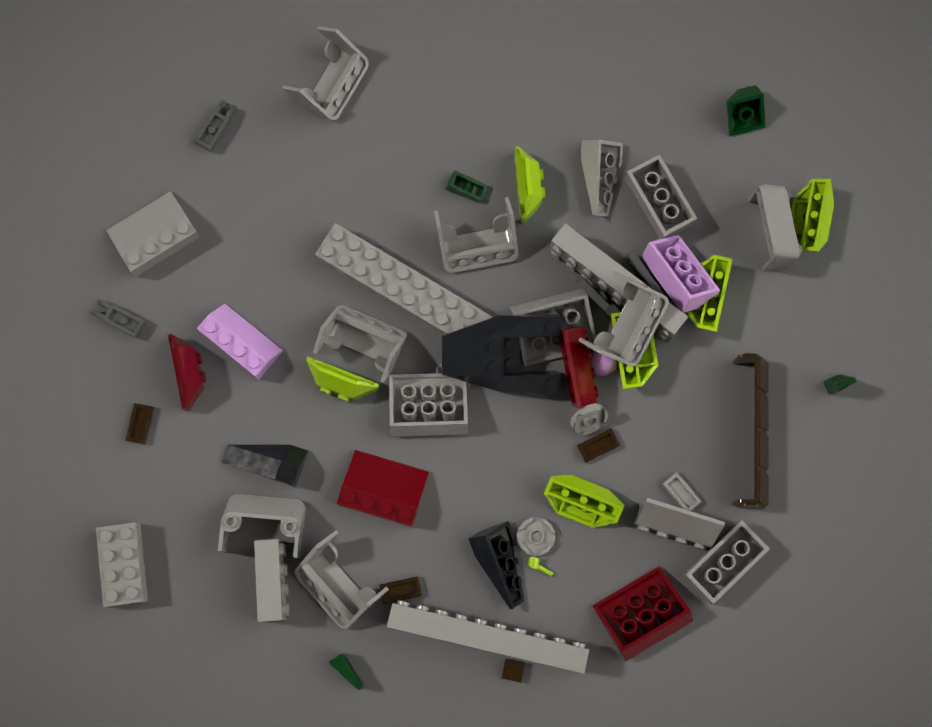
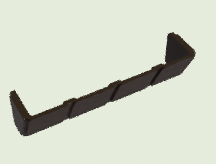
(761, 426)

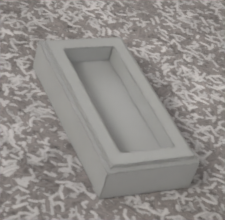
(681, 492)

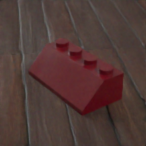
(577, 367)

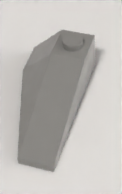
(600, 164)

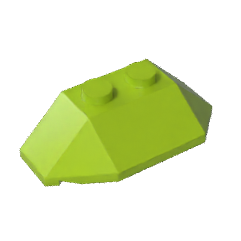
(528, 184)
(813, 214)
(708, 314)
(637, 375)
(340, 382)
(583, 501)

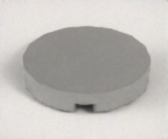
(588, 419)
(536, 536)

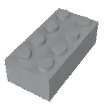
(660, 197)
(726, 562)
(121, 564)
(270, 580)

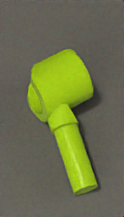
(533, 562)

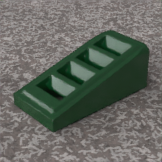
(469, 181)
(838, 383)
(345, 668)

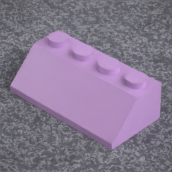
(679, 273)
(240, 340)

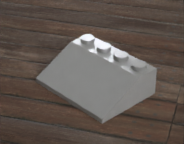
(152, 234)
(574, 312)
(427, 405)
(678, 523)

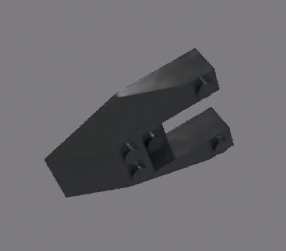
(490, 353)

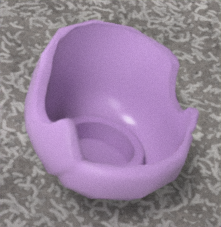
(602, 364)

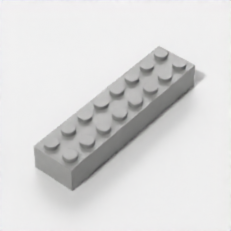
(596, 265)

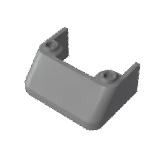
(338, 80)
(777, 225)
(479, 247)
(634, 325)
(363, 335)
(289, 511)
(332, 586)

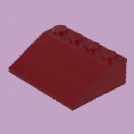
(382, 488)
(643, 613)

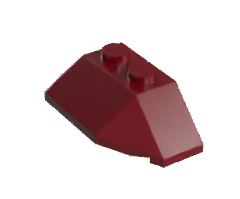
(187, 371)

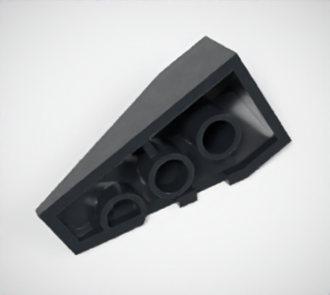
(273, 462)
(496, 556)

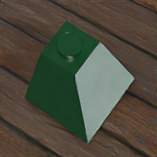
(746, 110)

